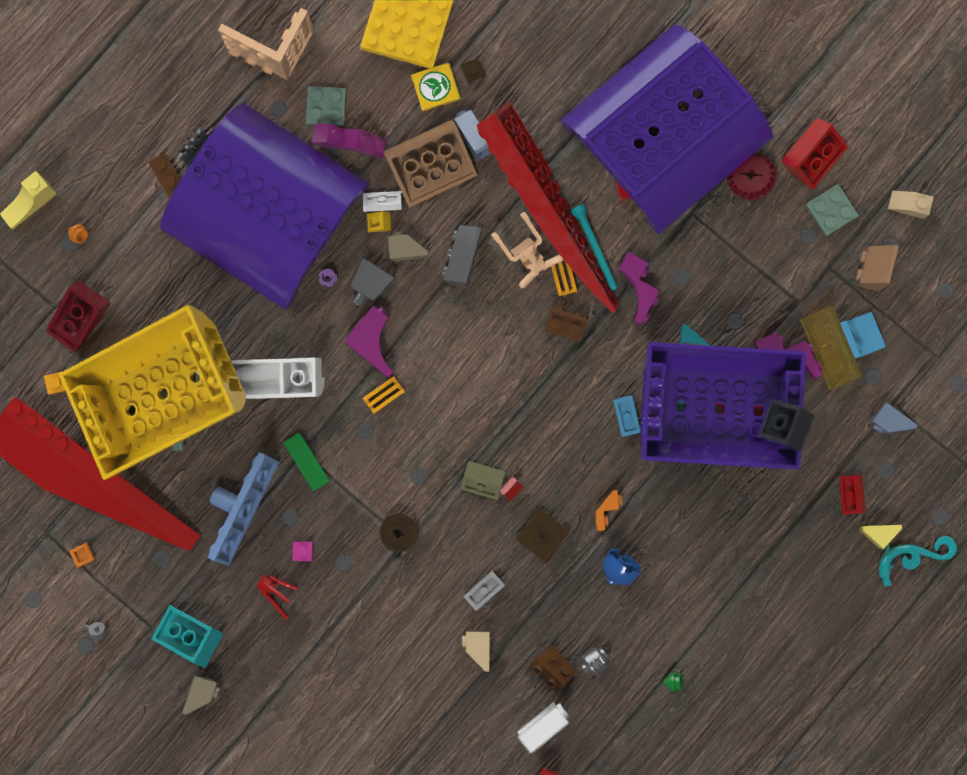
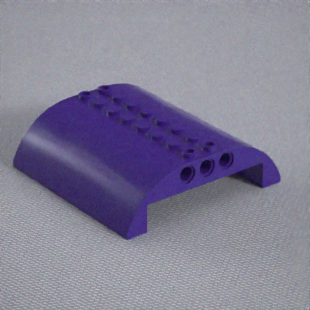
(260, 203)

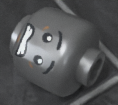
(595, 661)

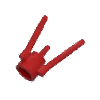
(268, 585)

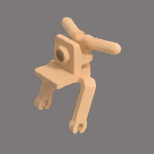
(528, 254)

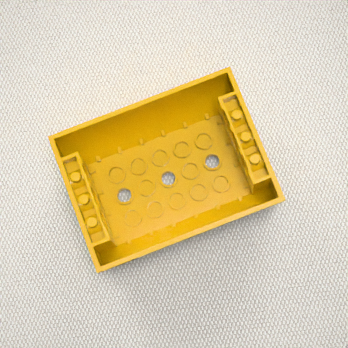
(136, 374)

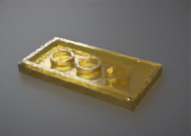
(831, 347)

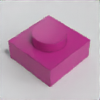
(302, 551)

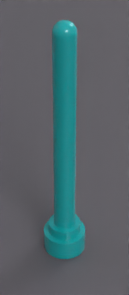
(580, 214)

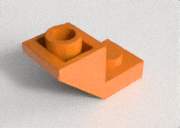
(611, 503)

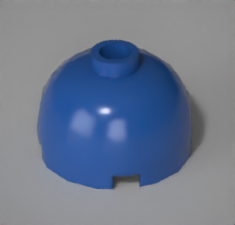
(620, 569)

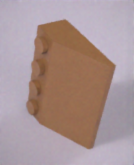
(430, 163)

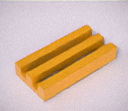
(567, 291)
(377, 390)

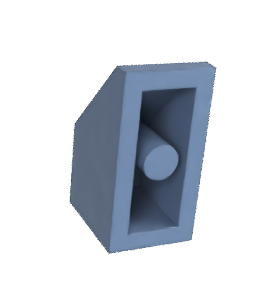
(891, 420)

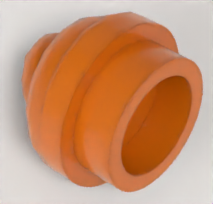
(77, 233)

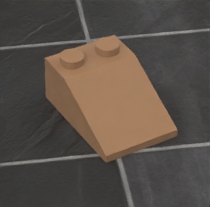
(876, 267)

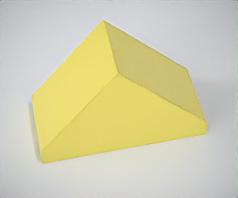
(881, 534)

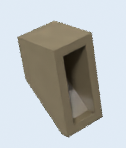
(405, 248)
(201, 693)

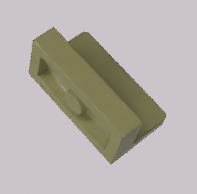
(482, 480)

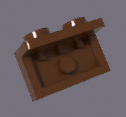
(553, 668)

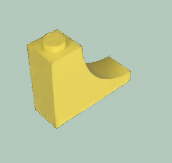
(32, 196)

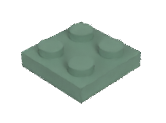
(326, 106)
(831, 210)

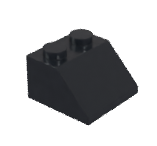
(786, 425)

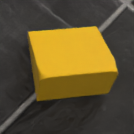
(379, 221)

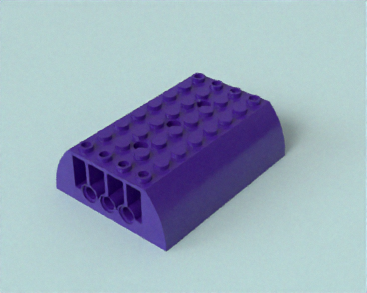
(711, 376)

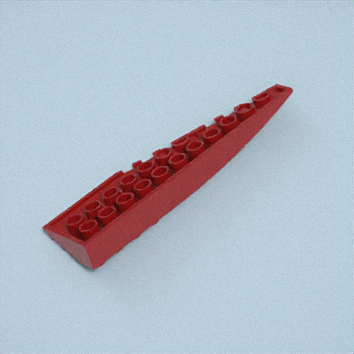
(531, 178)
(71, 472)

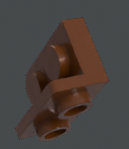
(566, 324)

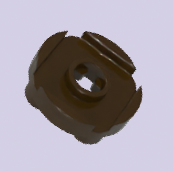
(403, 542)

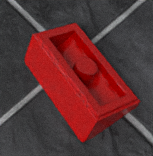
(852, 494)

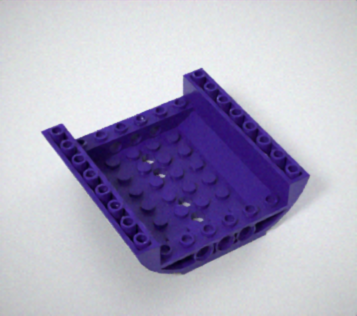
(692, 146)

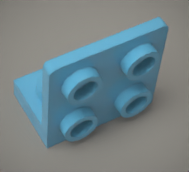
(863, 335)

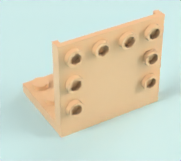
(279, 62)

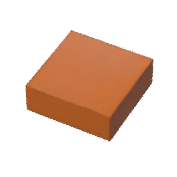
(82, 555)

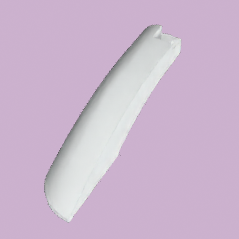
(277, 378)

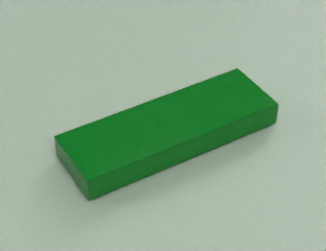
(306, 462)

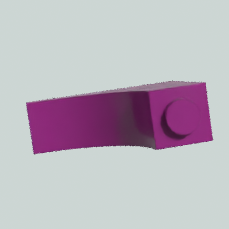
(366, 339)

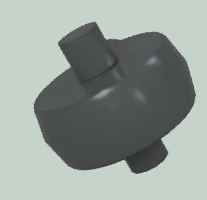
(96, 630)

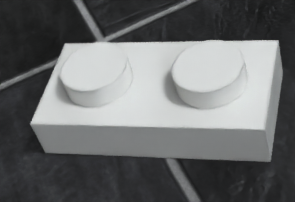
(382, 201)

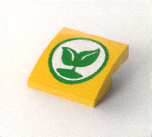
(435, 87)

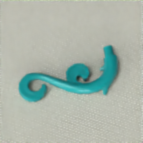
(915, 551)

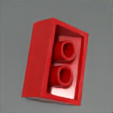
(815, 153)

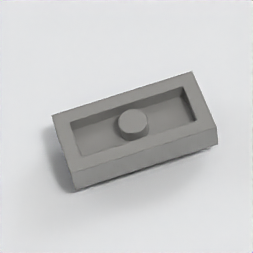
(484, 590)

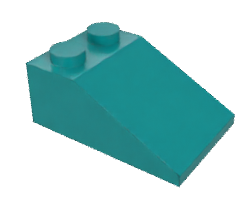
(187, 636)

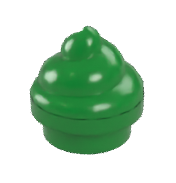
(674, 682)

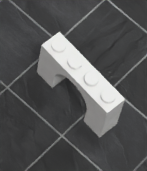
(543, 726)

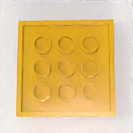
(407, 30)

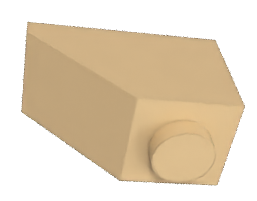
(910, 203)
(478, 647)

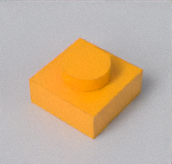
(54, 384)

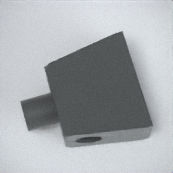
(370, 283)

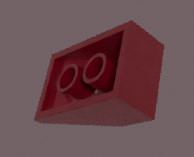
(77, 316)

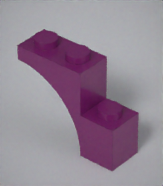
(348, 139)
(633, 269)
(776, 342)

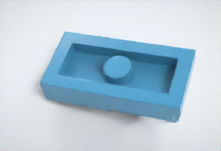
(626, 416)

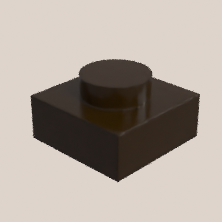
(472, 70)

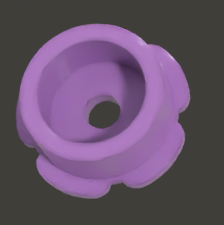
(327, 272)

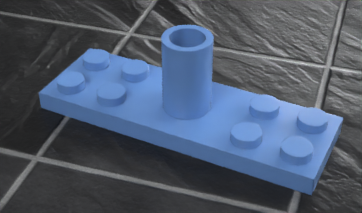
(240, 508)

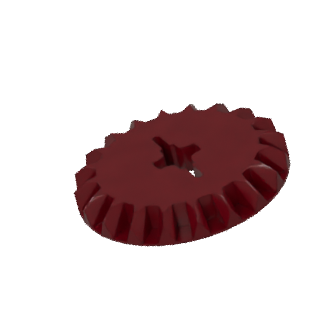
(760, 185)

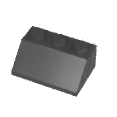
(462, 256)

